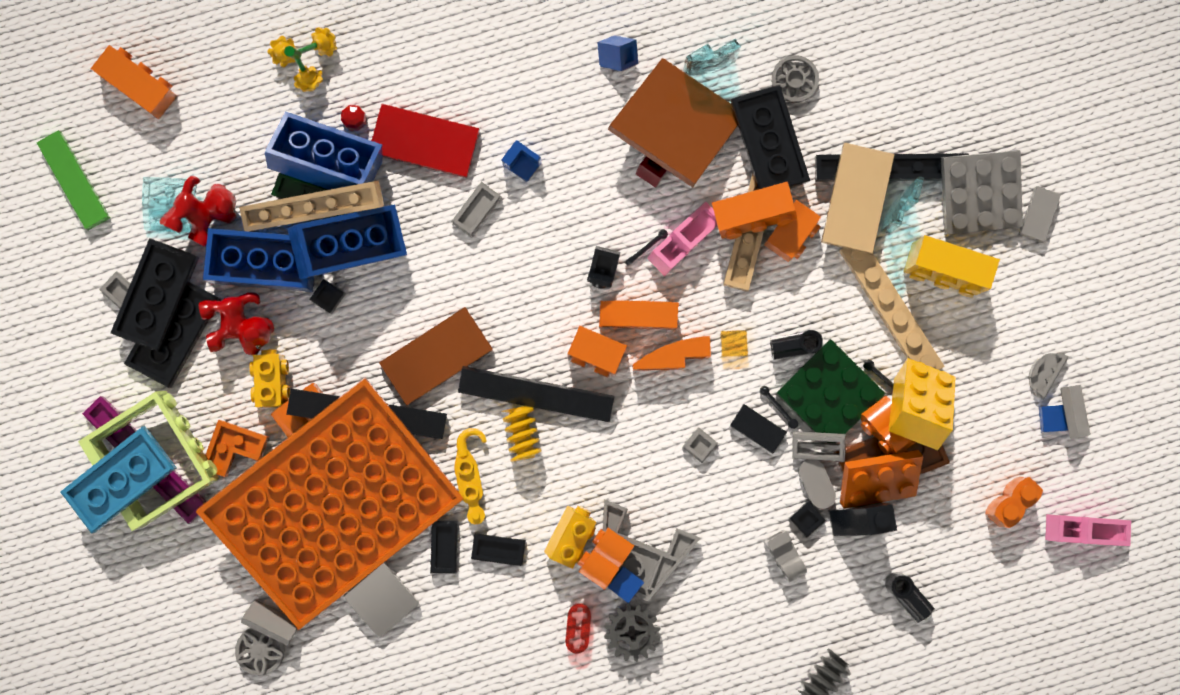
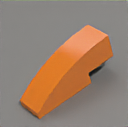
(639, 314)
(674, 355)

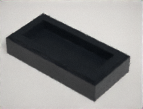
(758, 428)
(444, 547)
(498, 549)

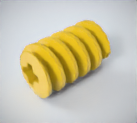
(521, 433)

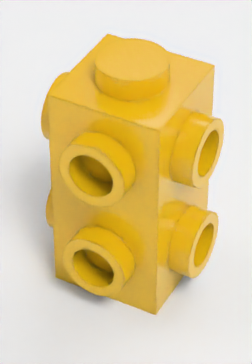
(269, 379)
(571, 536)

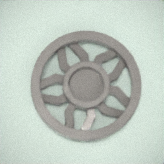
(796, 78)
(258, 651)

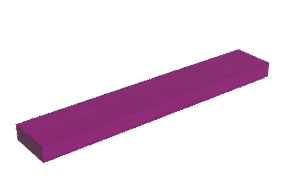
(102, 412)

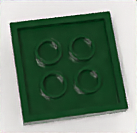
(830, 391)

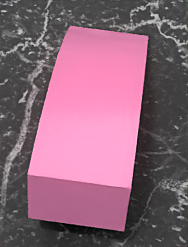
(684, 239)
(1088, 530)

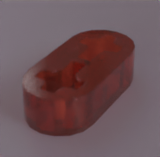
(571, 627)

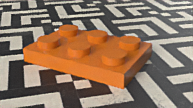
(880, 479)

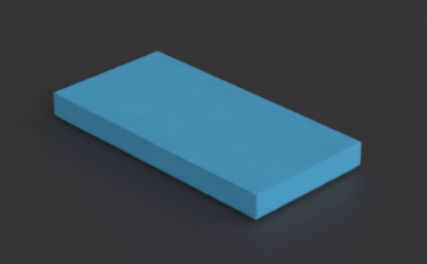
(118, 479)

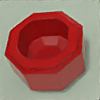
(353, 117)

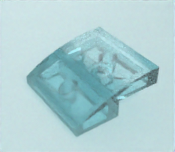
(706, 61)
(158, 198)
(903, 202)

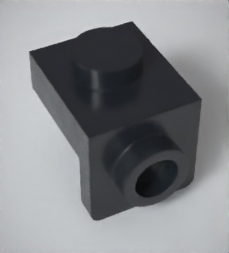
(603, 267)

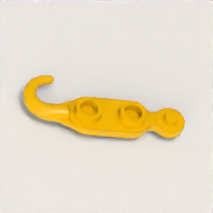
(468, 476)

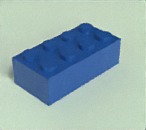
(322, 154)
(346, 241)
(252, 261)

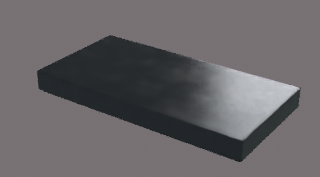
(770, 138)
(154, 295)
(181, 340)

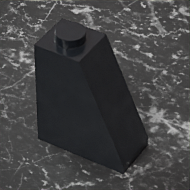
(863, 520)

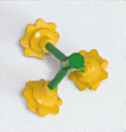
(285, 52)

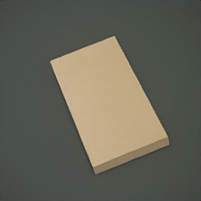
(857, 198)

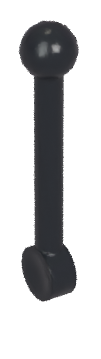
(662, 234)
(869, 365)
(792, 423)

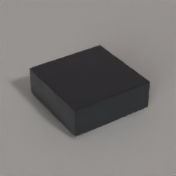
(327, 296)
(807, 519)

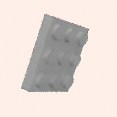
(982, 192)

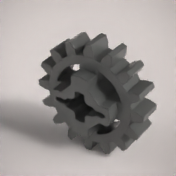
(619, 633)

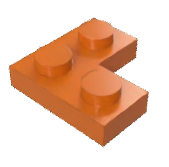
(232, 440)

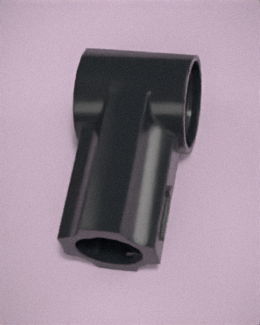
(793, 345)
(909, 597)

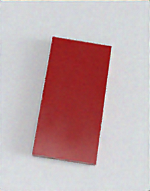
(425, 140)

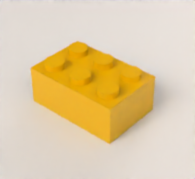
(951, 266)
(922, 404)

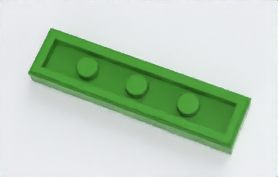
(73, 180)

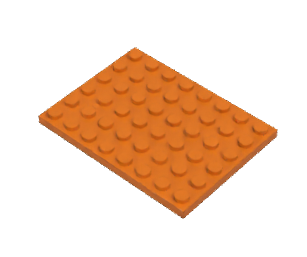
(330, 503)

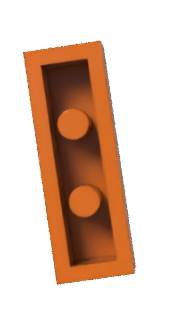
(134, 80)
(754, 211)

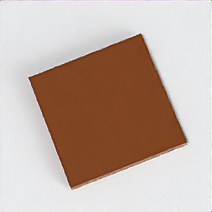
(676, 122)

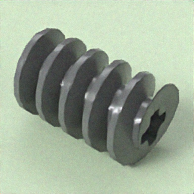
(826, 675)

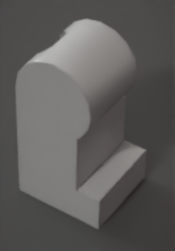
(785, 555)

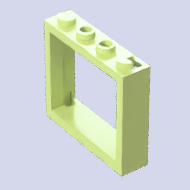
(96, 450)

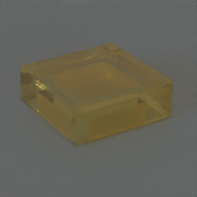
(733, 343)

